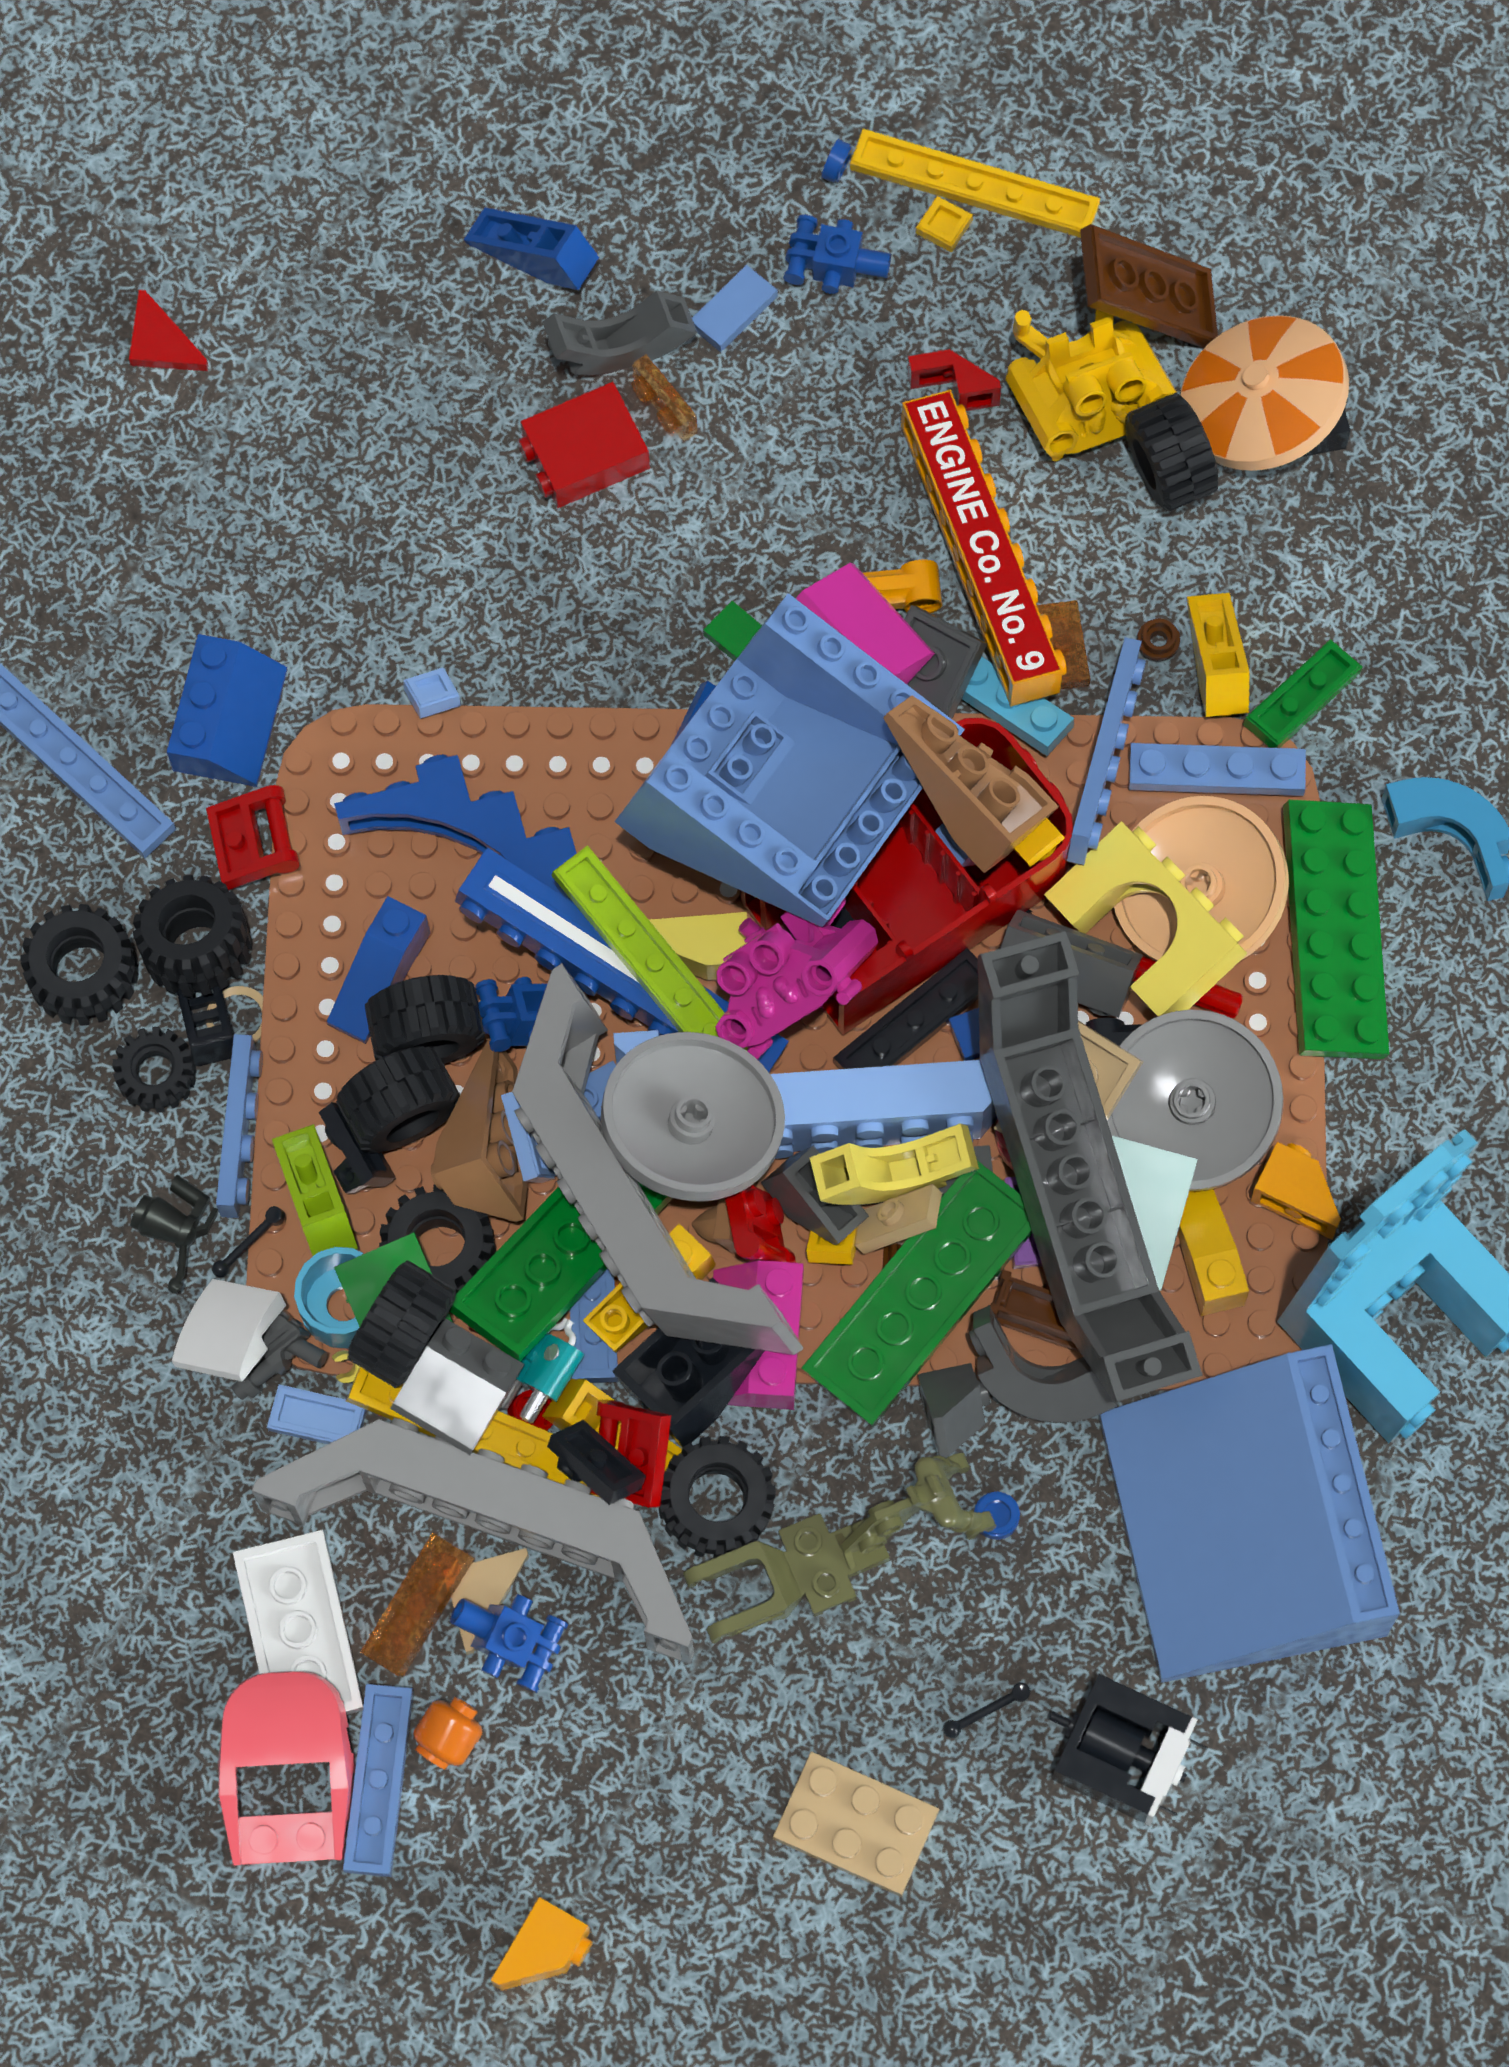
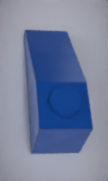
(534, 245)
(381, 961)

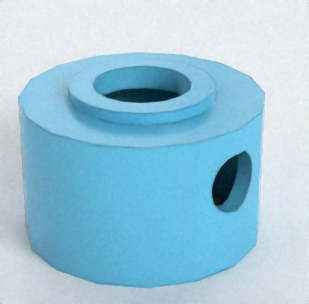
(312, 1292)

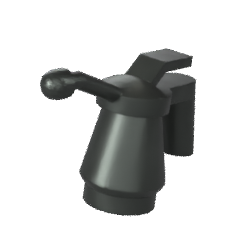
(164, 1222)

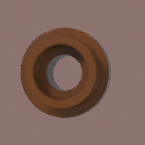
(1161, 628)

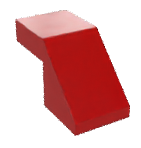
(971, 384)

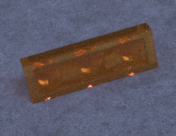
(417, 1605)

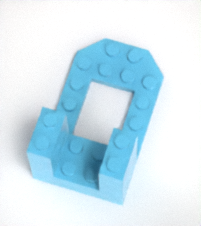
(1399, 1243)

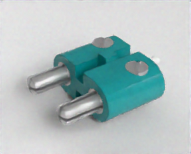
(546, 1371)

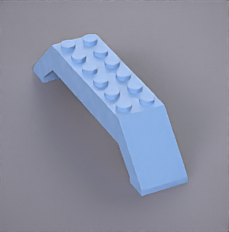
(871, 1103)

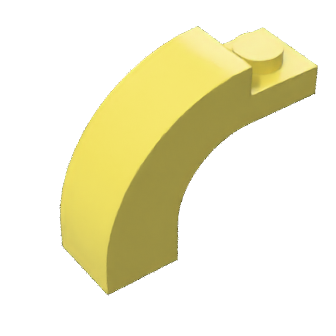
(877, 1174)

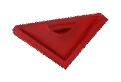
(159, 341)

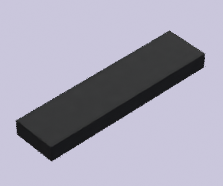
(915, 1017)

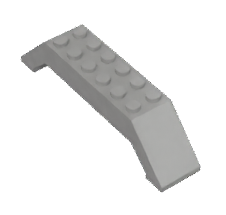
(611, 1201)
(491, 1499)

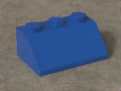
(226, 712)

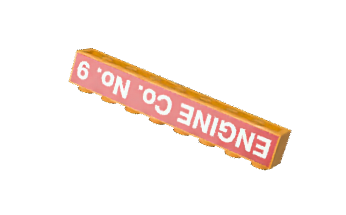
(982, 548)

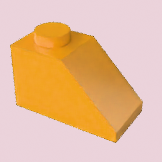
(1297, 1190)
(543, 1947)

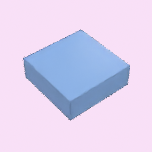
(431, 693)

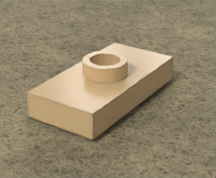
(899, 1219)

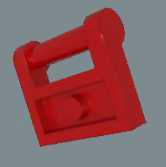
(238, 837)
(756, 1226)
(642, 1441)

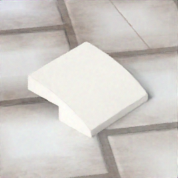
(227, 1330)

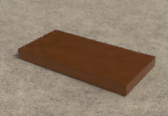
(1148, 286)

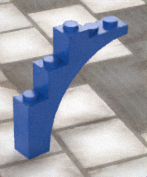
(443, 808)

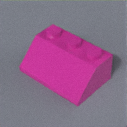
(868, 620)
(775, 1374)

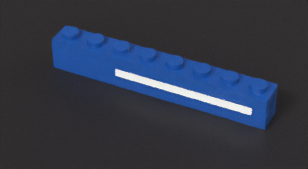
(559, 934)

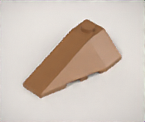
(975, 795)
(476, 1149)

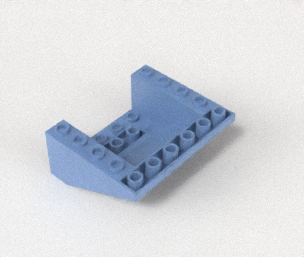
(784, 770)
(1250, 1517)

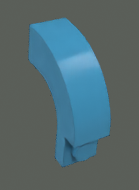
(1455, 810)

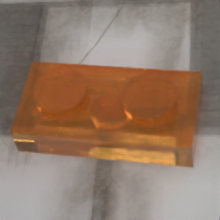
(672, 409)
(1069, 638)

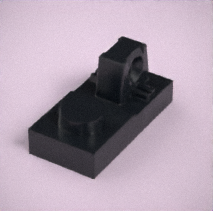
(359, 1167)
(592, 1459)

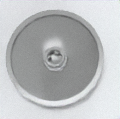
(1202, 1094)
(692, 1116)

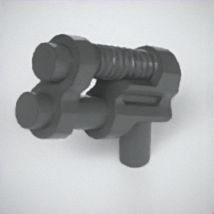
(284, 1341)

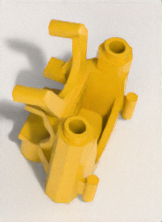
(1086, 385)

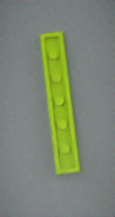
(638, 944)

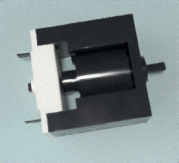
(1114, 1746)

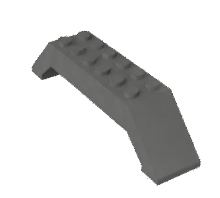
(1073, 1171)

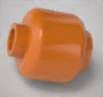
(447, 1732)

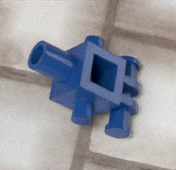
(832, 255)
(509, 1017)
(510, 1638)

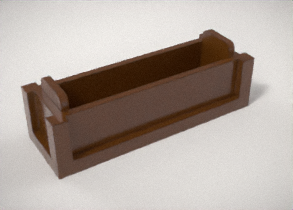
(1029, 1311)

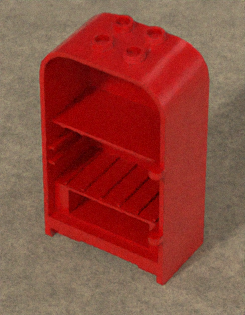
(929, 903)

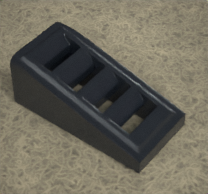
(210, 1043)

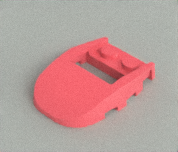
(277, 1723)

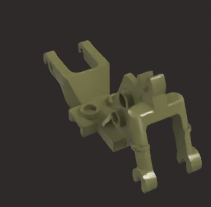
(821, 1563)

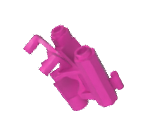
(785, 979)

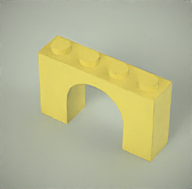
(1126, 866)

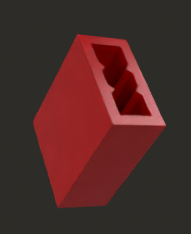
(583, 445)

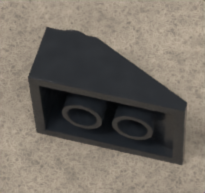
(685, 1379)

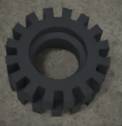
(148, 1045)

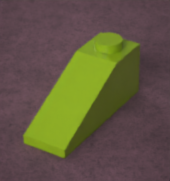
(313, 1190)

